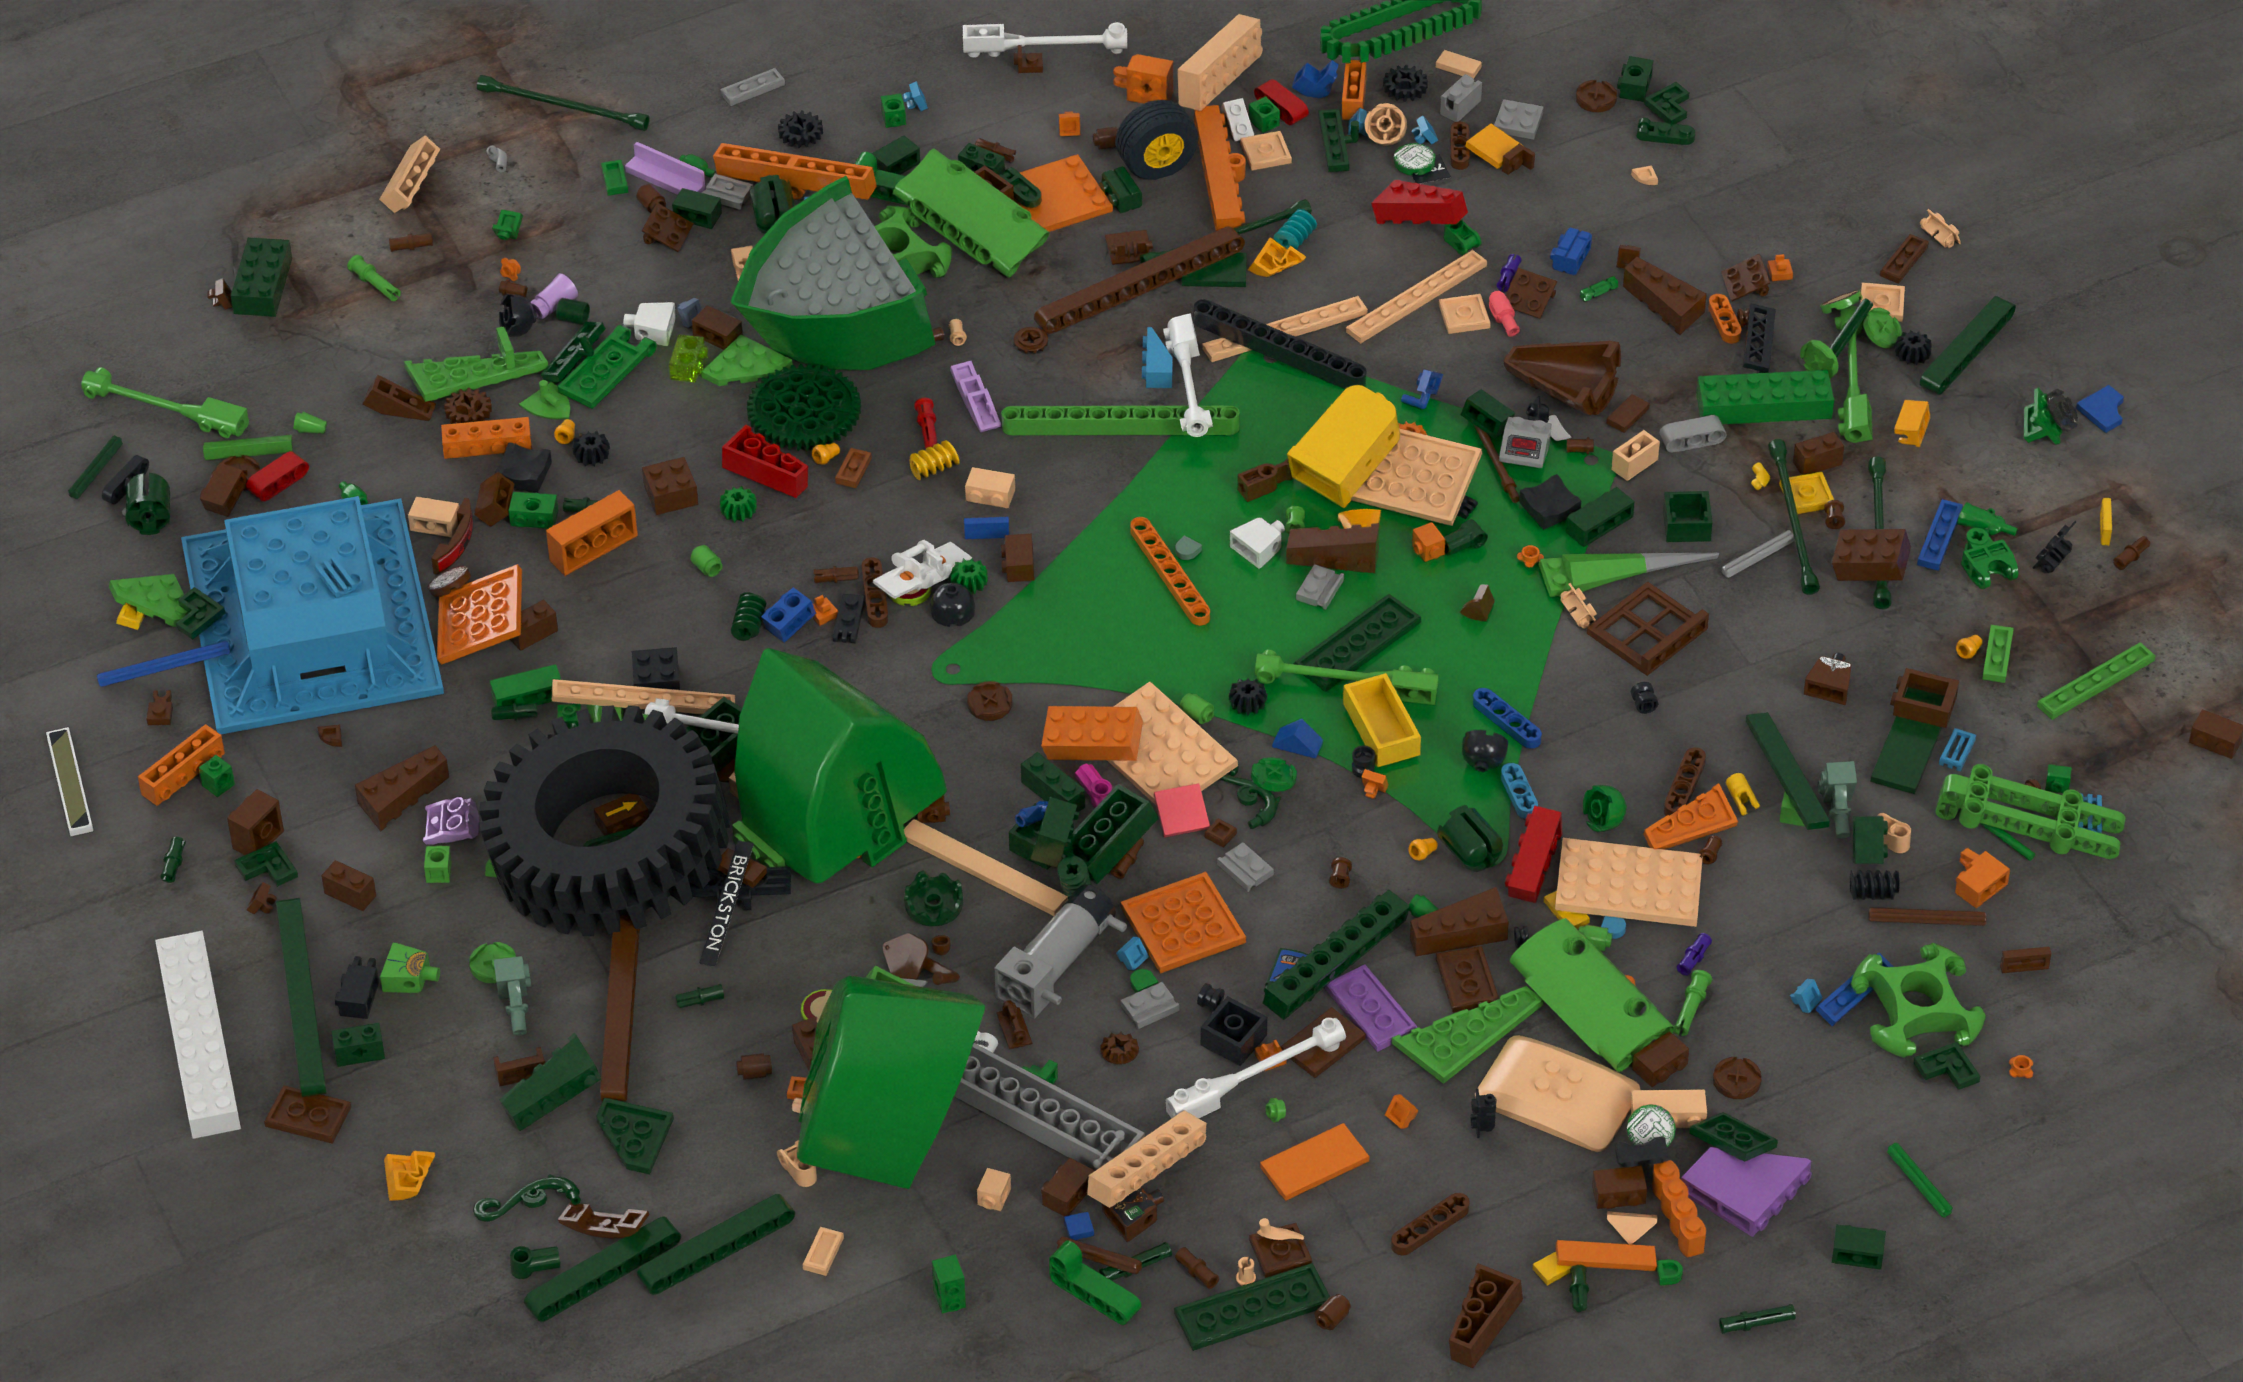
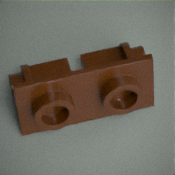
(1013, 1025)

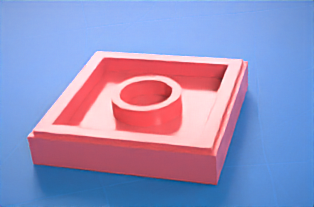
(1181, 810)

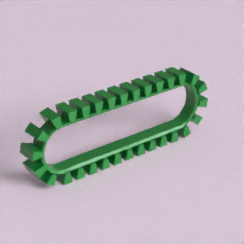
(1394, 39)

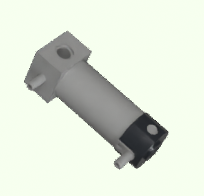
(1030, 974)

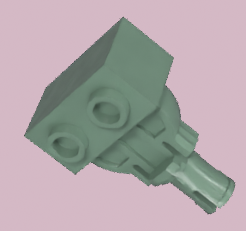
(1837, 787)
(512, 983)

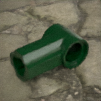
(1468, 535)
(526, 1261)

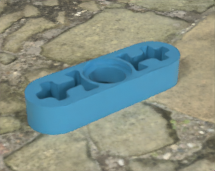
(1519, 782)

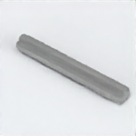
(1757, 554)

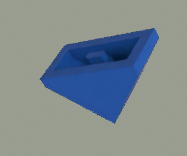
(1298, 739)

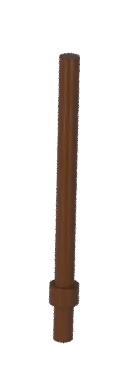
(1507, 482)

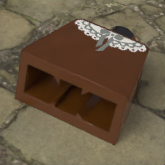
(1829, 679)

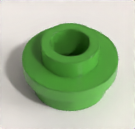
(1275, 1109)

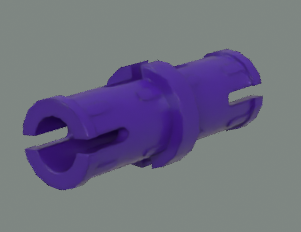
(1508, 272)
(1694, 954)

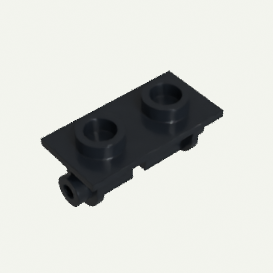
(1538, 411)
(1483, 1113)

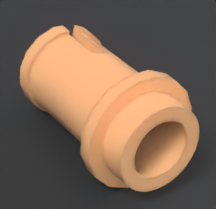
(957, 334)
(1245, 1272)

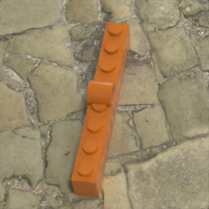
(1220, 168)
(801, 171)

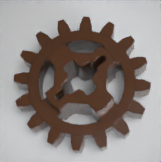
(468, 406)

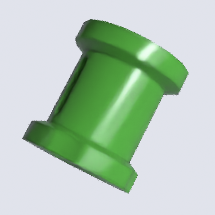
(1295, 518)

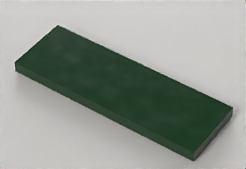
(1360, 639)
(1907, 748)
(1252, 1306)

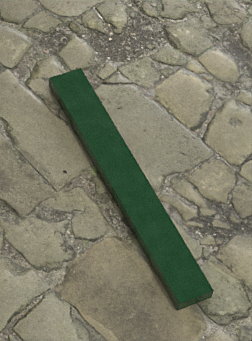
(1787, 771)

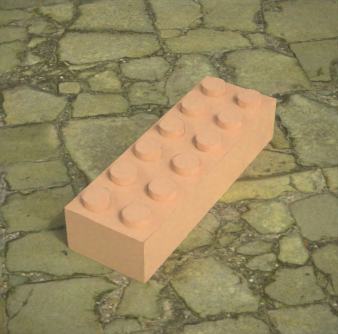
(1219, 62)

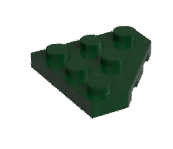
(634, 1132)

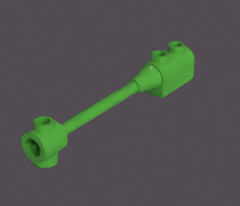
(1856, 407)
(213, 414)
(1409, 685)

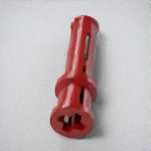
(926, 419)

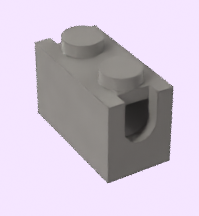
(1461, 97)

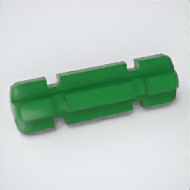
(1599, 288)

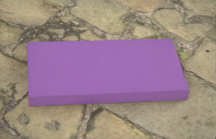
(1370, 1007)

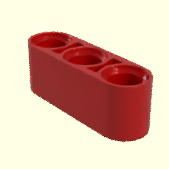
(1291, 107)
(277, 476)

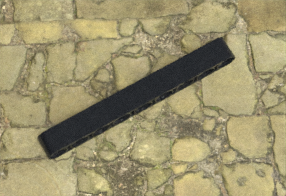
(1278, 345)

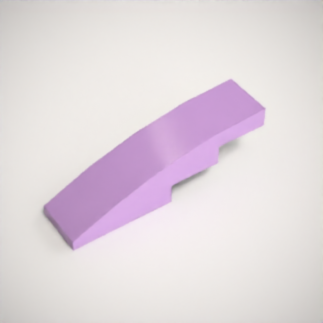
(975, 396)

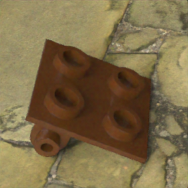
(666, 228)
(1128, 246)
(1746, 278)
(1530, 292)

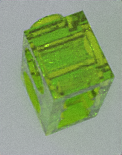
(687, 358)

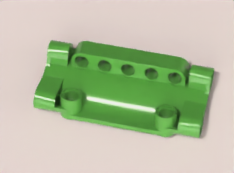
(970, 212)

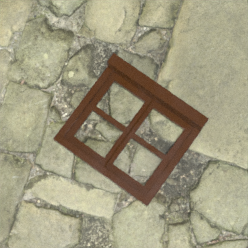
(1668, 645)

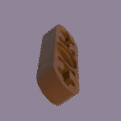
(1459, 151)

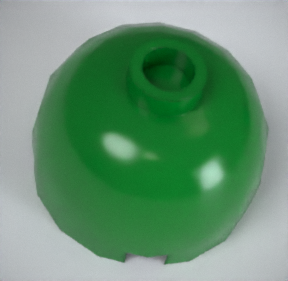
(1604, 807)

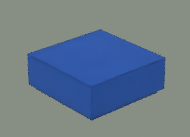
(1079, 1226)

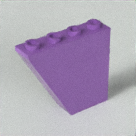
(1748, 1190)

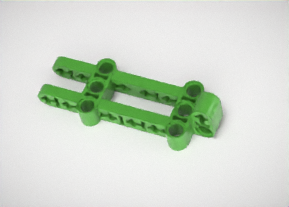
(2068, 809)

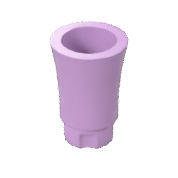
(547, 300)

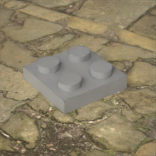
(1519, 119)

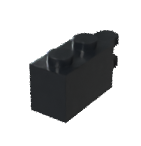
(357, 989)

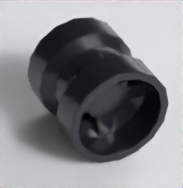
(1644, 697)
(1363, 758)

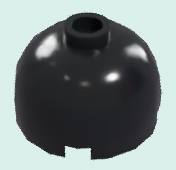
(517, 315)
(952, 605)
(1483, 750)

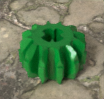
(738, 504)
(970, 574)

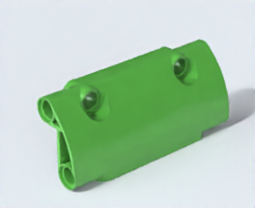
(1589, 993)

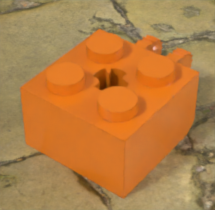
(1146, 79)

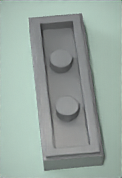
(752, 87)

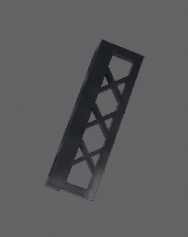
(1765, 338)

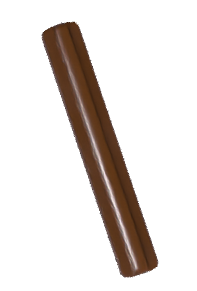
(1106, 1257)

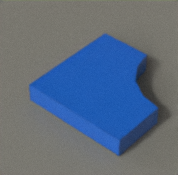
(2102, 408)

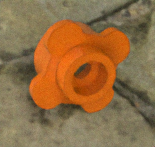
(510, 268)
(1530, 555)
(2021, 1066)

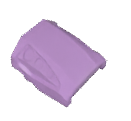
(451, 821)

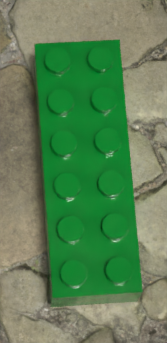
(1766, 396)

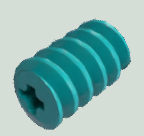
(1296, 229)

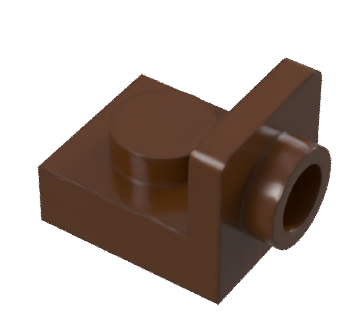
(1028, 61)
(1516, 157)

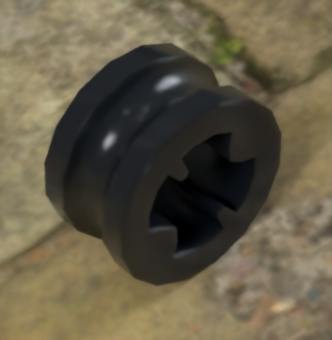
(1520, 936)

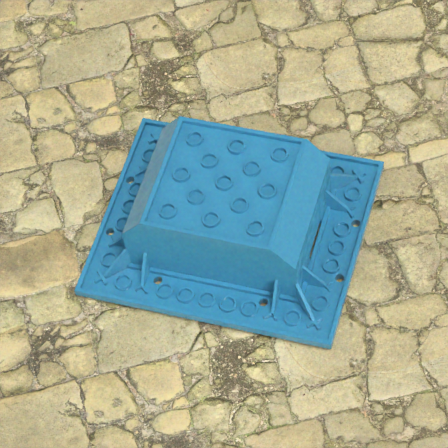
(290, 623)

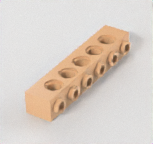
(1146, 1159)

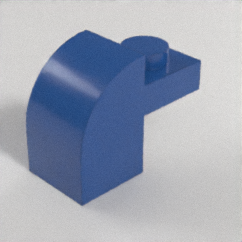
(1313, 82)

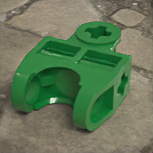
(1986, 557)

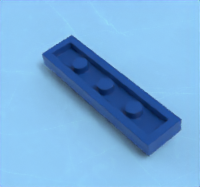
(1939, 535)
(1844, 999)

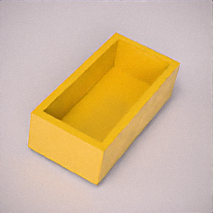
(1382, 719)

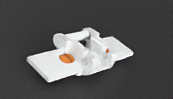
(914, 575)

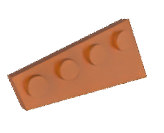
(1698, 819)

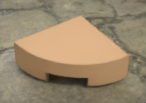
(1645, 175)

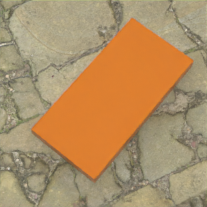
(1314, 1161)

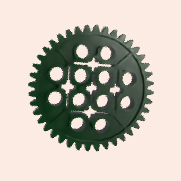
(804, 406)

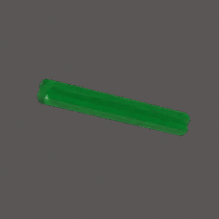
(1920, 1180)

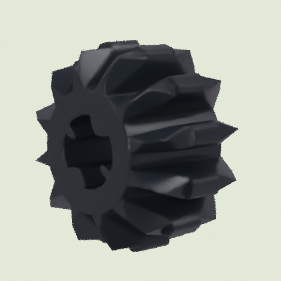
(1913, 347)
(591, 448)
(1247, 696)

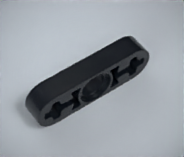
(116, 487)

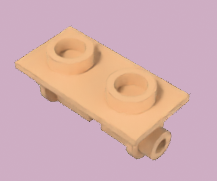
(1936, 223)
(1574, 599)

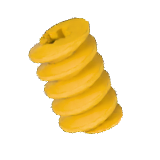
(933, 458)

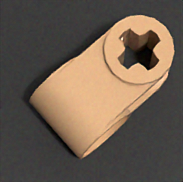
(739, 258)
(1898, 834)
(803, 1174)

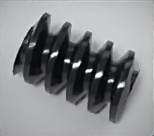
(1874, 885)

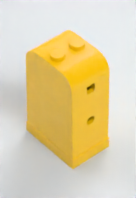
(1346, 444)

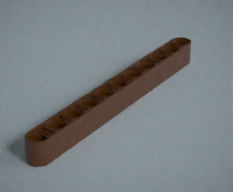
(1138, 280)
(620, 1011)

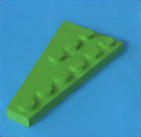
(455, 373)
(1465, 1035)

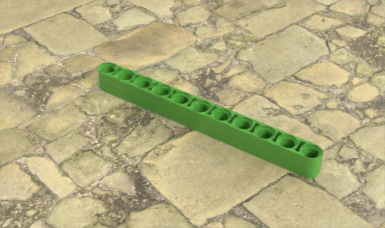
(1111, 420)

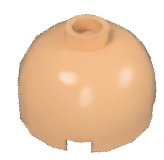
(1386, 124)

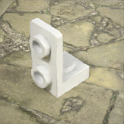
(1237, 118)

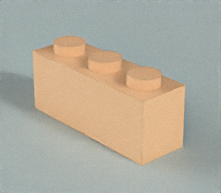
(1685, 1106)

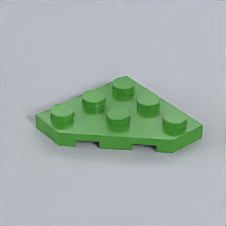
(745, 362)
(151, 596)

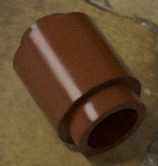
(1105, 137)
(649, 196)
(754, 1066)
(1332, 1312)

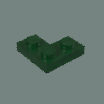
(1665, 103)
(202, 613)
(269, 860)
(1948, 1060)

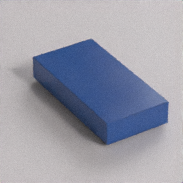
(986, 527)

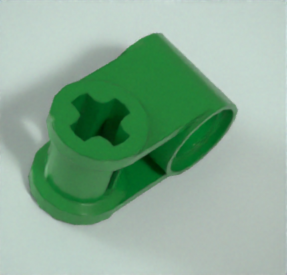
(1461, 237)

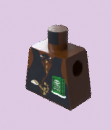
(1134, 1212)

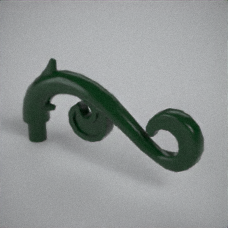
(1246, 798)
(526, 1195)

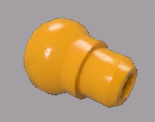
(565, 432)
(823, 453)
(1968, 646)
(1420, 849)

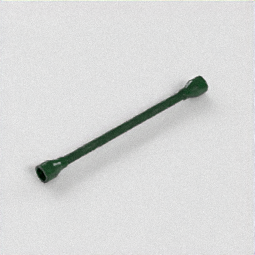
(636, 120)
(1286, 214)
(1877, 470)
(1809, 580)

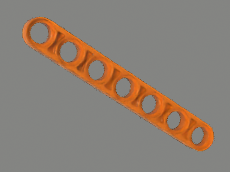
(1170, 579)

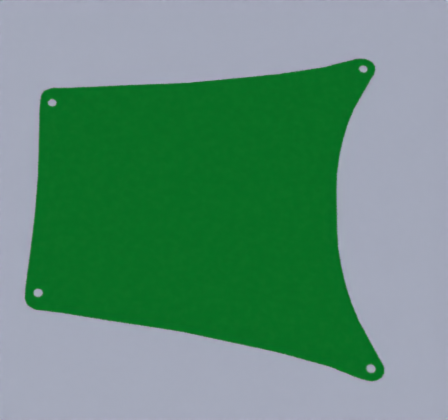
(1114, 625)

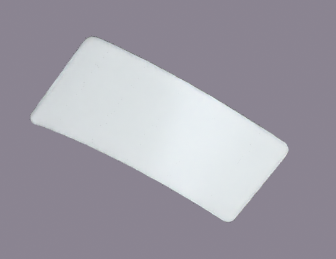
(1557, 430)

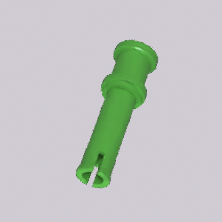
(368, 273)
(1694, 994)

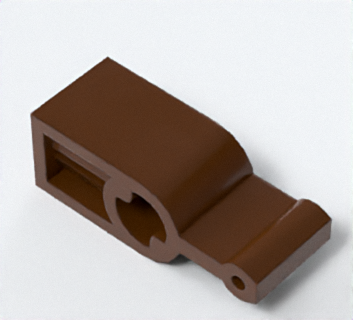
(1262, 479)

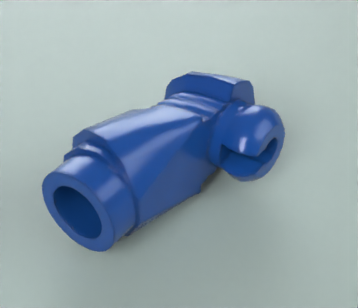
(1031, 814)

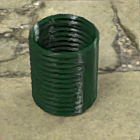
(572, 311)

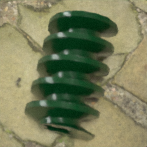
(748, 616)
(1072, 874)

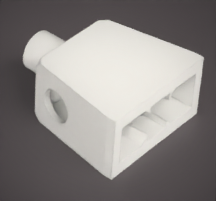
(653, 321)
(1257, 540)

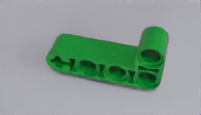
(884, 180)
(1090, 1286)

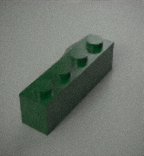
(551, 1084)

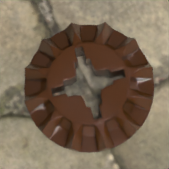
(1036, 334)
(1114, 1054)

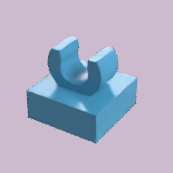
(916, 97)
(1359, 116)
(1424, 131)
(1132, 953)
(1807, 995)

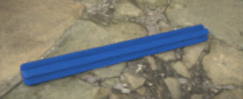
(163, 663)

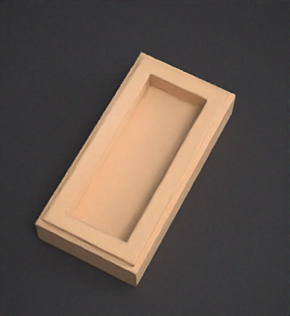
(1458, 64)
(823, 1251)

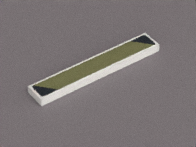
(69, 781)

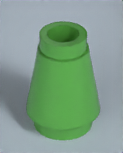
(309, 424)

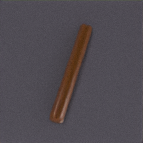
(1927, 916)

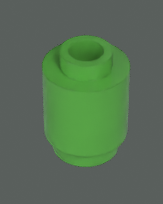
(706, 560)
(1197, 708)
(1597, 935)

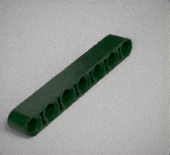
(1967, 345)
(716, 1244)
(602, 1269)

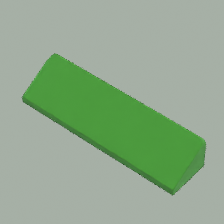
(247, 447)

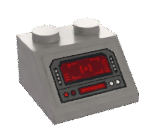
(1525, 442)

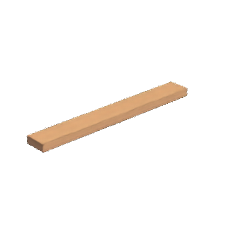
(1416, 296)
(1294, 325)
(623, 695)
(984, 867)

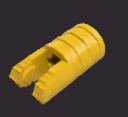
(1741, 792)

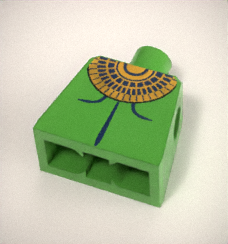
(407, 970)

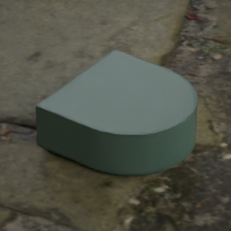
(1187, 548)

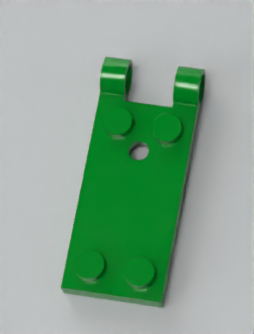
(600, 373)

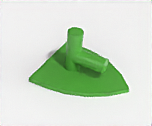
(547, 402)

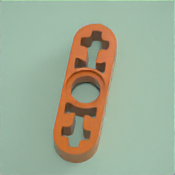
(1726, 311)

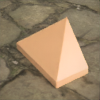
(1631, 1225)

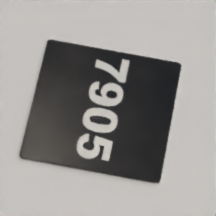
(1437, 173)

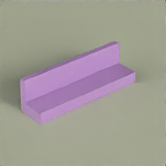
(664, 170)

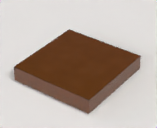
(1280, 1255)

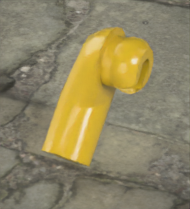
(1762, 476)

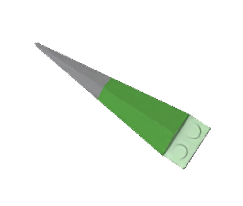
(1594, 570)

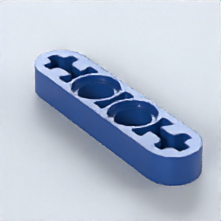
(1510, 715)

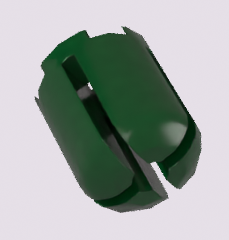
(764, 201)
(156, 503)
(1471, 839)

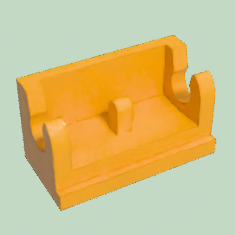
(1913, 422)

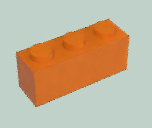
(1353, 88)

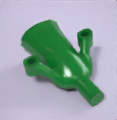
(1985, 519)

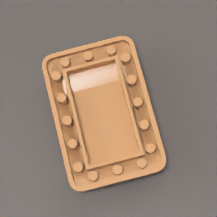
(1559, 1092)

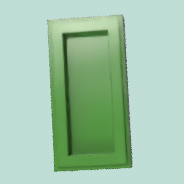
(505, 347)

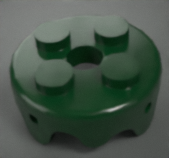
(938, 888)

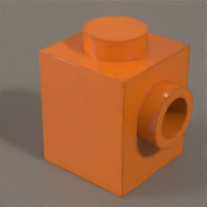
(1428, 542)

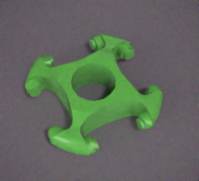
(898, 236)
(1909, 1019)

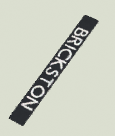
(726, 903)

